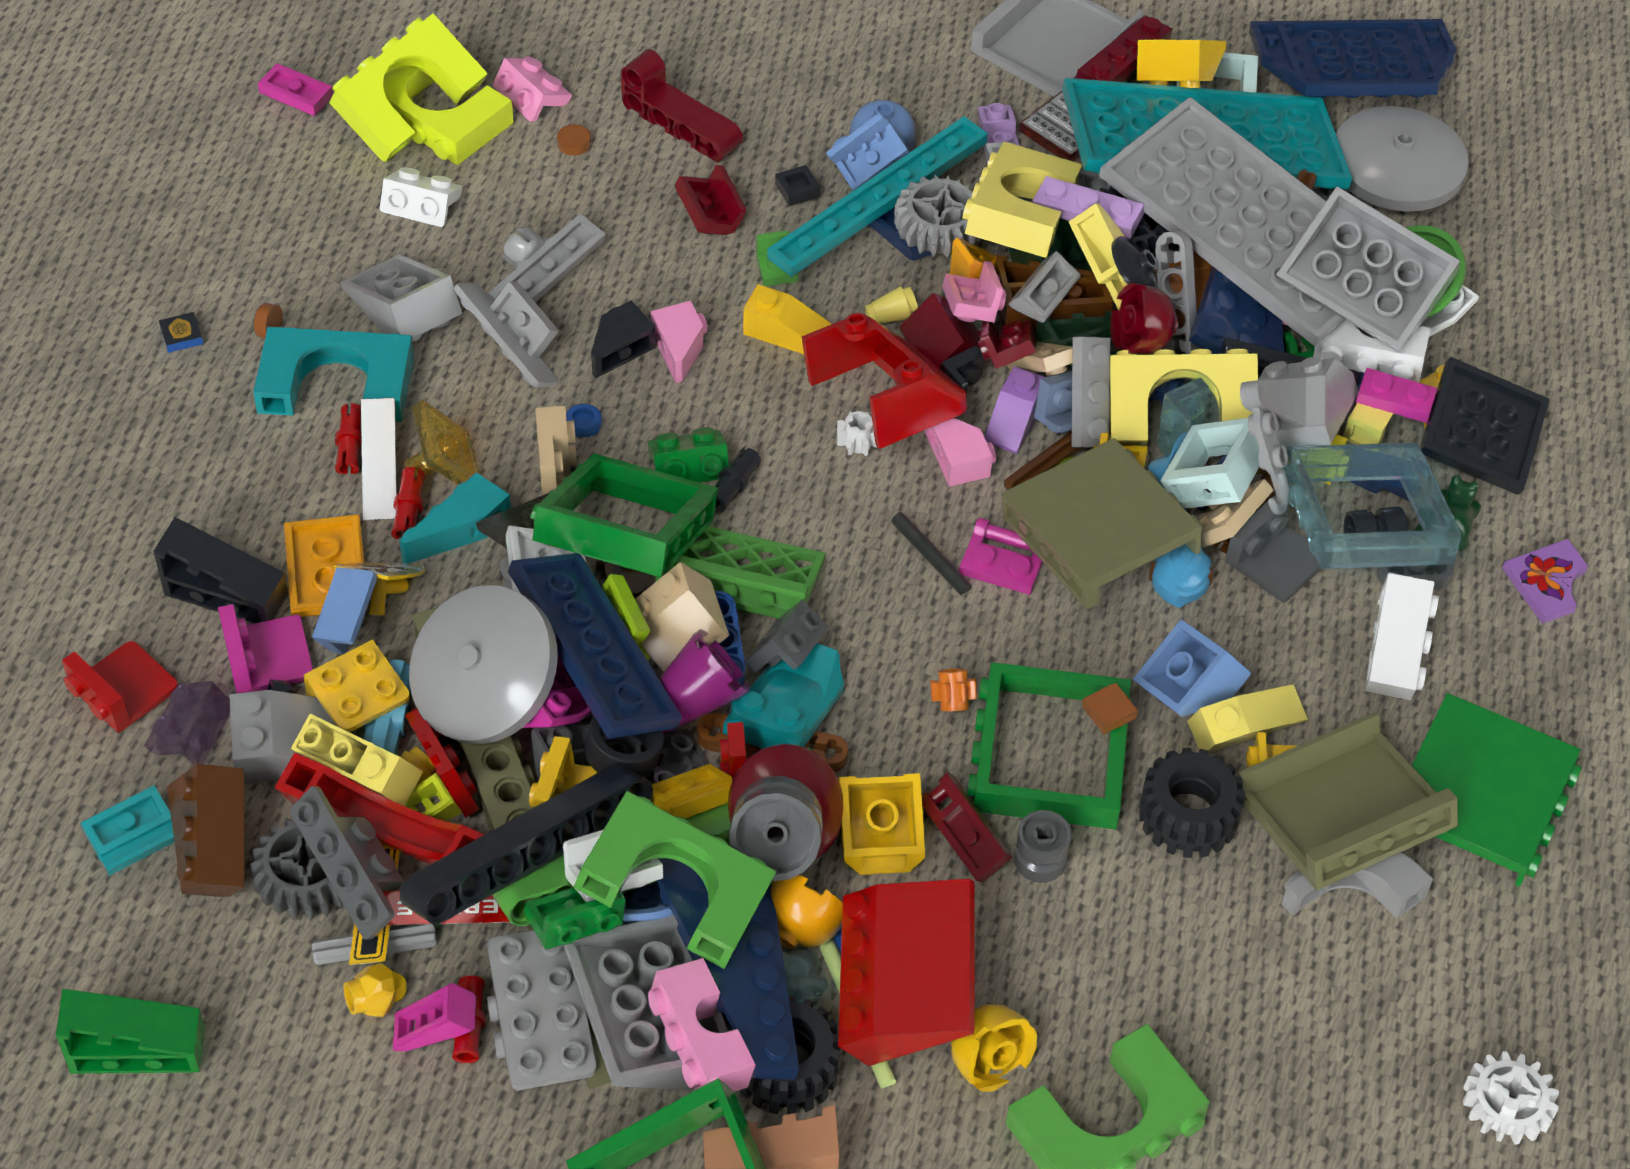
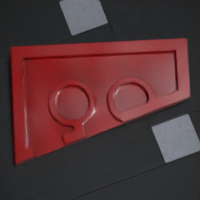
(445, 762)

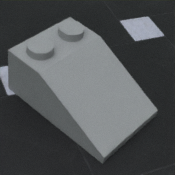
(404, 296)
(265, 729)

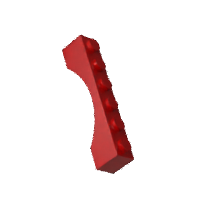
(394, 824)

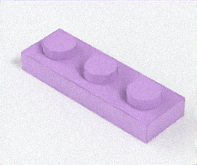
(1075, 199)

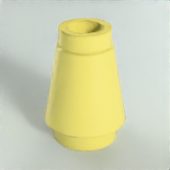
(892, 306)

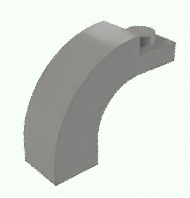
(1394, 882)

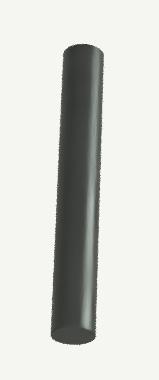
(931, 553)

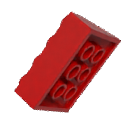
(906, 968)

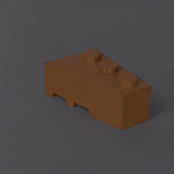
(1084, 297)
(209, 829)

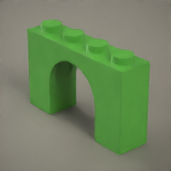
(644, 833)
(1168, 1103)

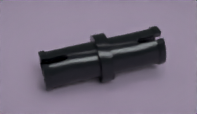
(734, 477)

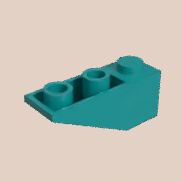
(454, 520)

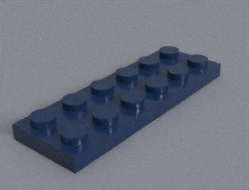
(596, 646)

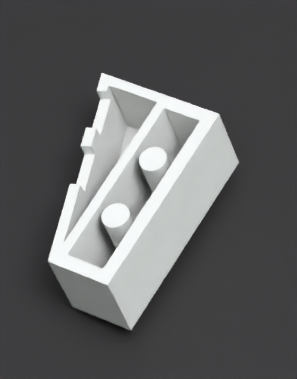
(1401, 636)

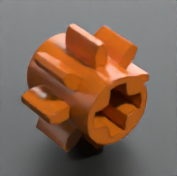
(953, 689)

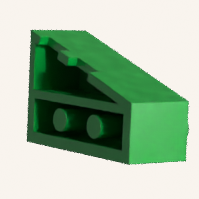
(128, 1035)

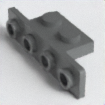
(350, 859)

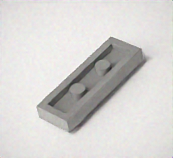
(1090, 390)

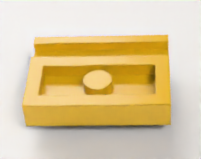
(692, 791)

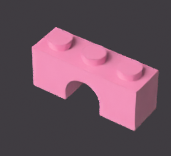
(683, 998)

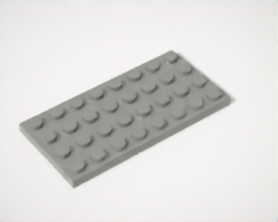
(1230, 202)

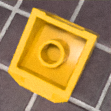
(882, 823)

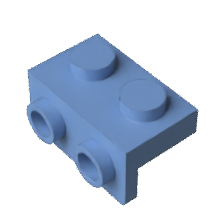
(867, 150)

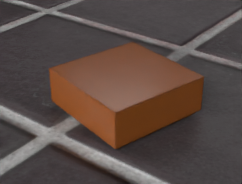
(1109, 708)

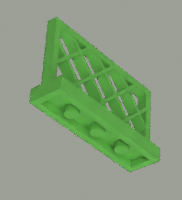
(752, 591)

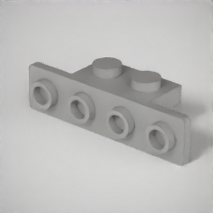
(516, 326)

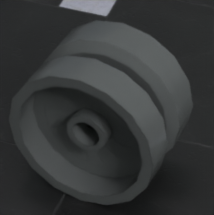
(795, 822)

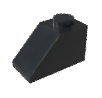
(621, 337)

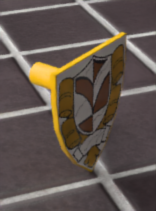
(389, 580)

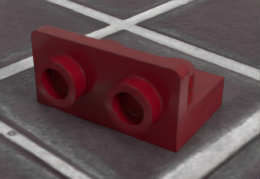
(1010, 345)

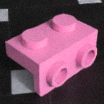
(529, 86)
(974, 297)

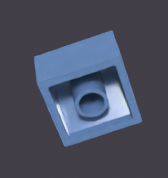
(1191, 671)

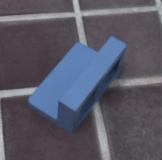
(344, 608)

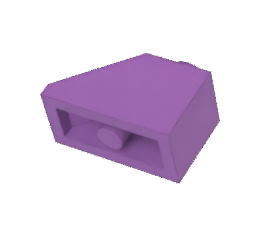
(1014, 410)

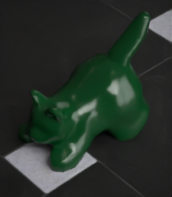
(1462, 505)

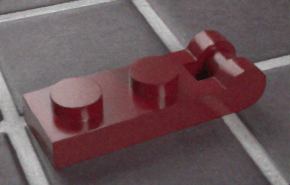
(965, 828)

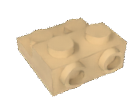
(553, 447)

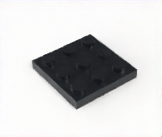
(1484, 426)

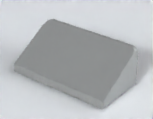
(1045, 288)

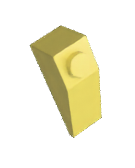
(1245, 715)

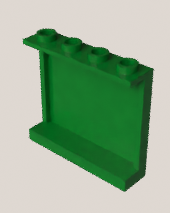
(1503, 781)

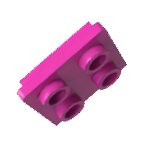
(264, 650)

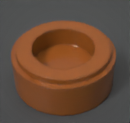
(573, 139)
(267, 316)

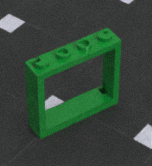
(618, 544)
(1022, 801)
(671, 1125)

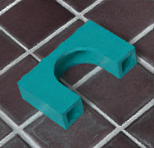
(296, 352)

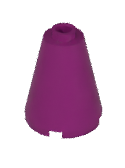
(702, 679)

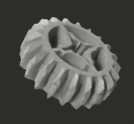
(932, 214)

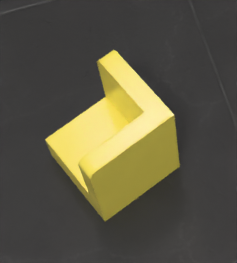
(1366, 425)

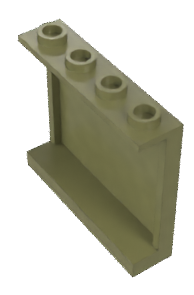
(1098, 519)
(1345, 802)

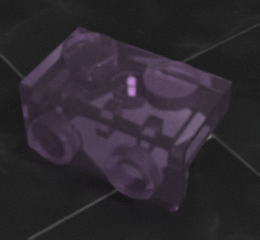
(190, 722)

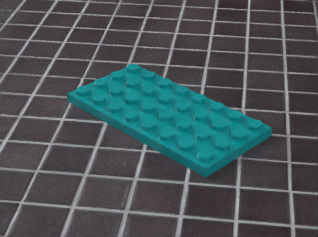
(1283, 127)

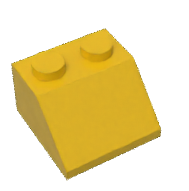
(1178, 61)

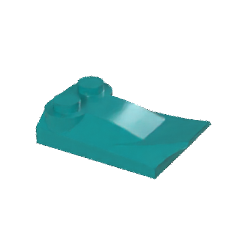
(789, 702)

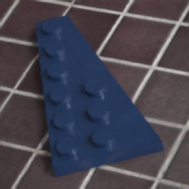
(1233, 314)
(754, 979)

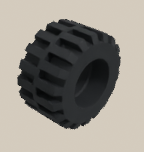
(1186, 827)
(815, 1074)

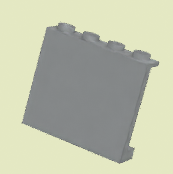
(1046, 38)

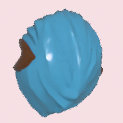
(1181, 575)

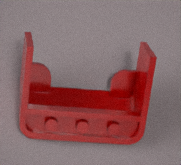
(922, 391)

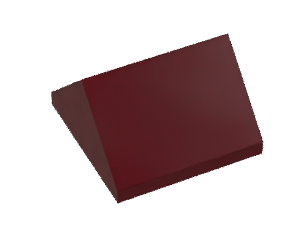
(937, 332)

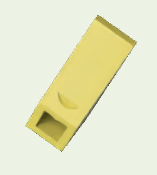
(357, 759)

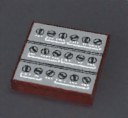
(1052, 128)

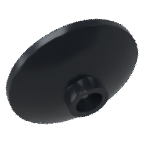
(1133, 262)

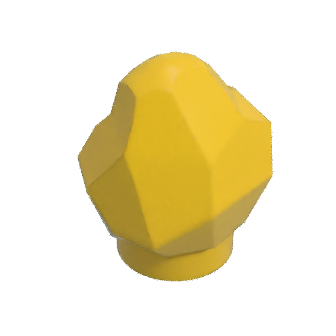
(374, 990)

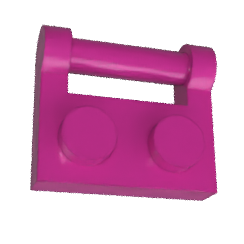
(998, 564)

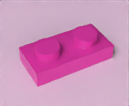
(295, 89)
(1396, 395)

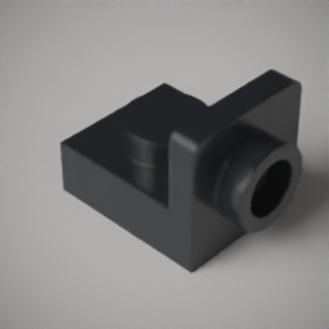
(965, 367)

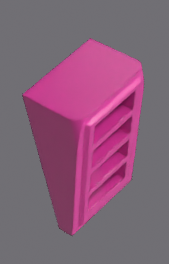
(437, 1018)

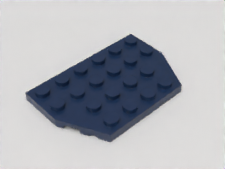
(1356, 56)

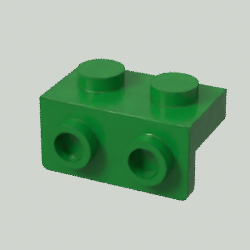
(690, 456)
(568, 917)

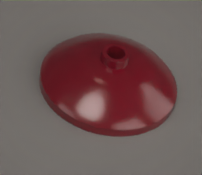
(798, 764)

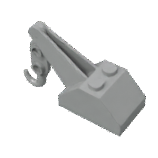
(1295, 407)

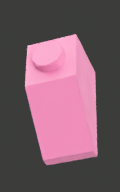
(679, 336)
(961, 451)

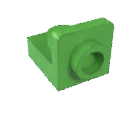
(769, 271)

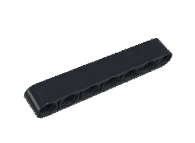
(518, 846)

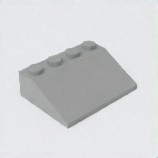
(1369, 269)
(614, 982)

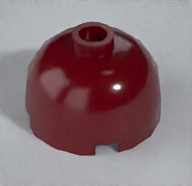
(1143, 320)

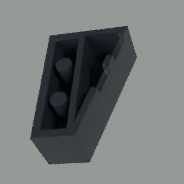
(215, 574)

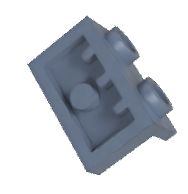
(1055, 402)

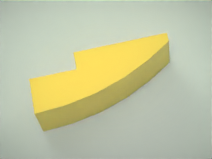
(1095, 235)

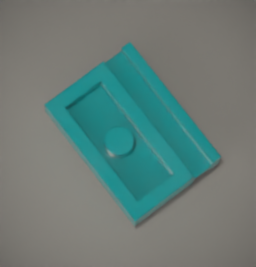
(130, 830)

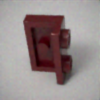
(712, 202)

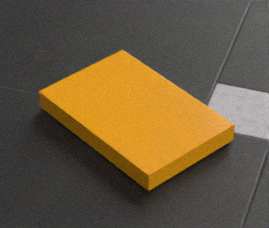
(311, 553)

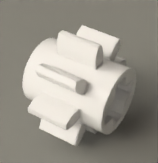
(856, 433)

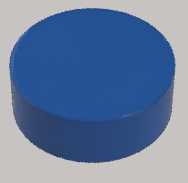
(586, 419)

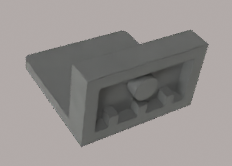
(1272, 554)

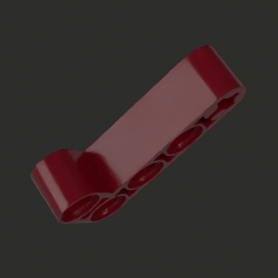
(682, 116)

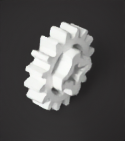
(1489, 1094)

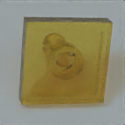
(443, 445)

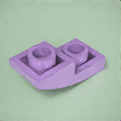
(998, 123)

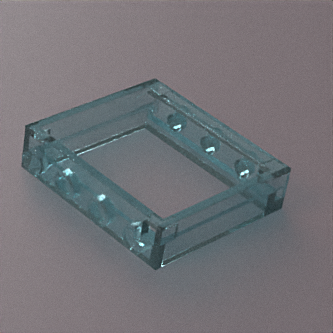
(1363, 462)

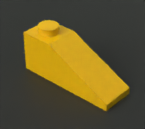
(779, 318)

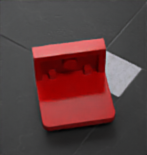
(119, 685)

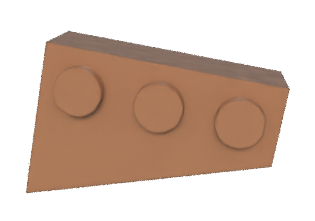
(789, 1145)

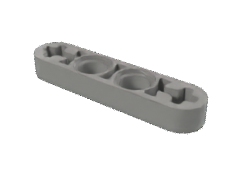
(1186, 298)

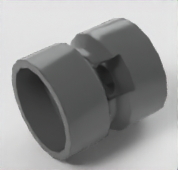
(1042, 846)

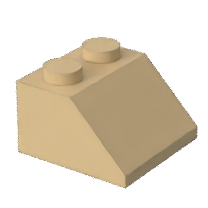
(676, 610)

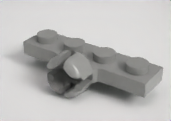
(544, 261)

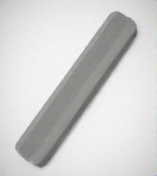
(400, 940)

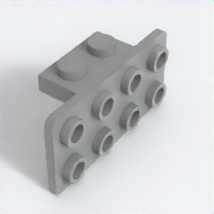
(538, 1013)

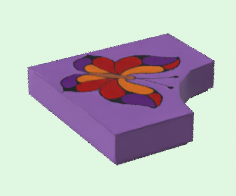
(1547, 579)

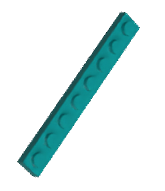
(875, 196)

